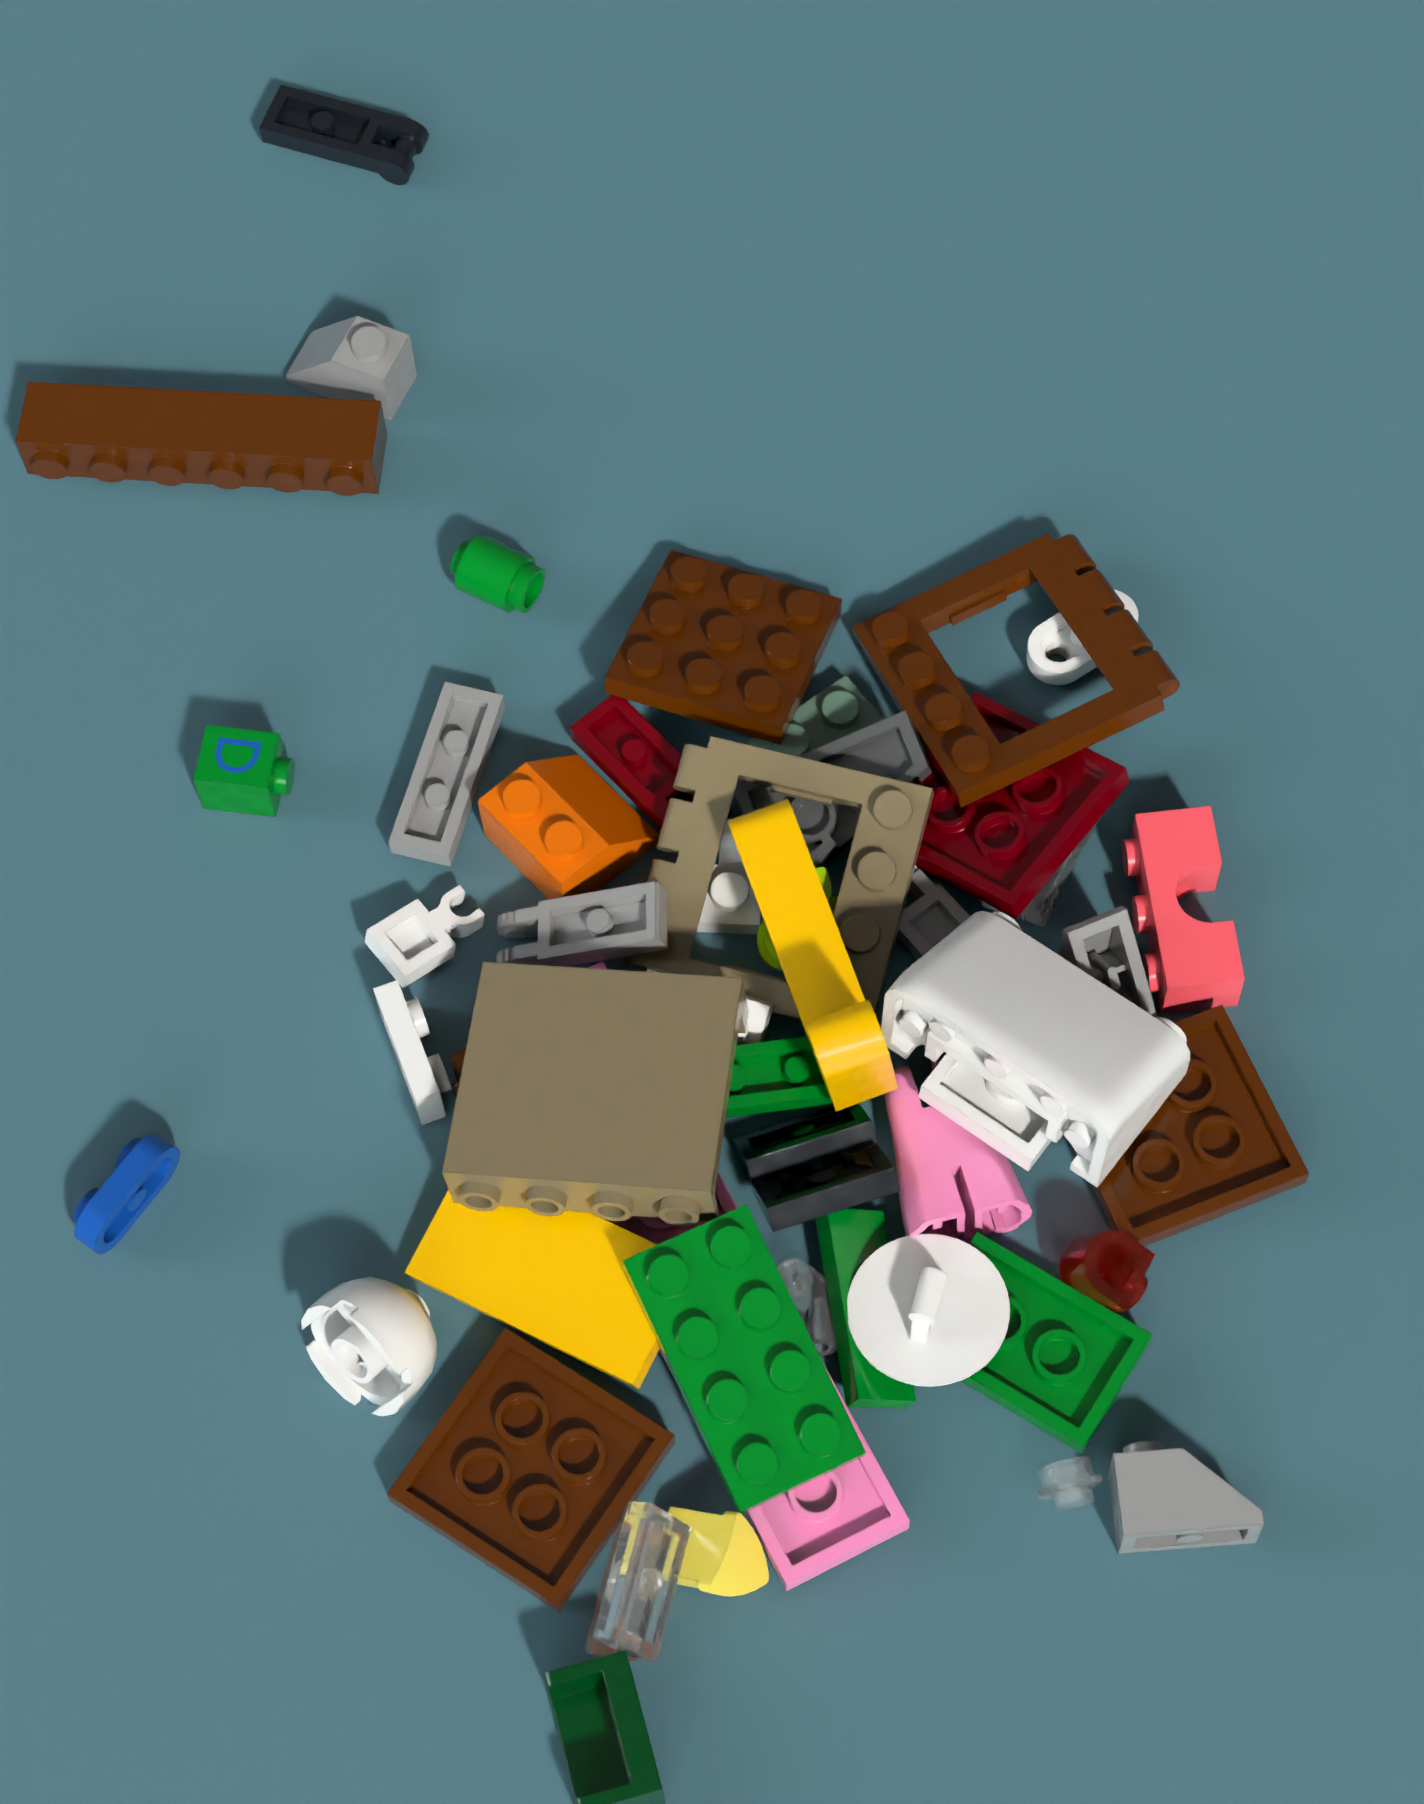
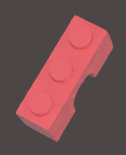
(1189, 959)

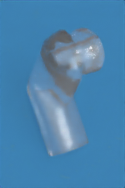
(812, 1302)

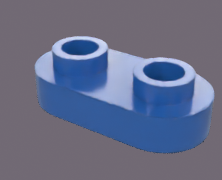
(138, 1177)

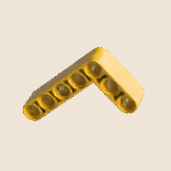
(813, 956)

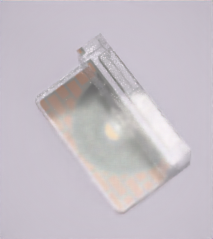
(638, 1584)

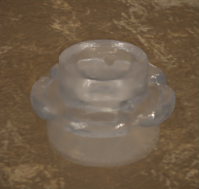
(1068, 1482)

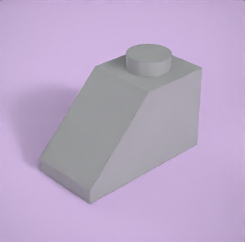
(357, 362)
(1175, 1502)

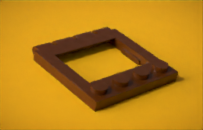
(943, 712)

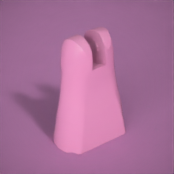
(947, 1174)

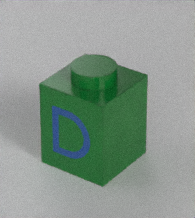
(242, 771)

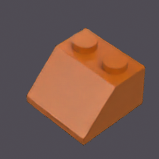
(564, 826)

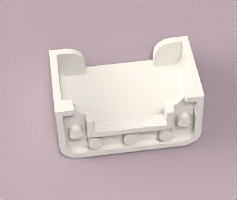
(1039, 1035)

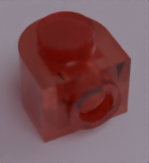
(1107, 1268)

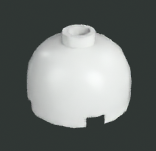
(372, 1342)

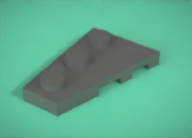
(882, 749)

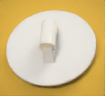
(928, 1310)

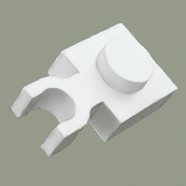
(420, 940)

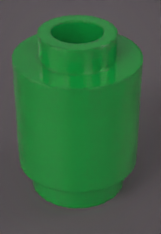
(497, 574)

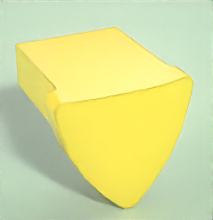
(721, 1553)

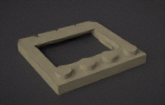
(874, 877)

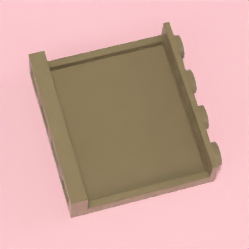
(595, 1092)

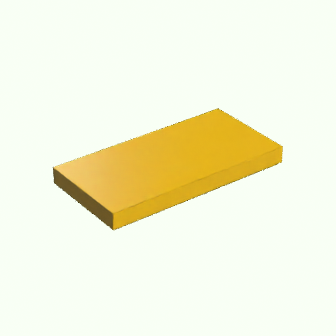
(545, 1278)

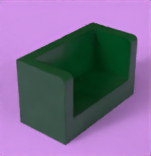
(604, 1732)

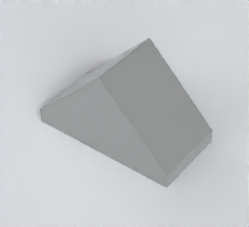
(1109, 953)

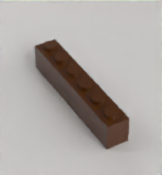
(202, 438)

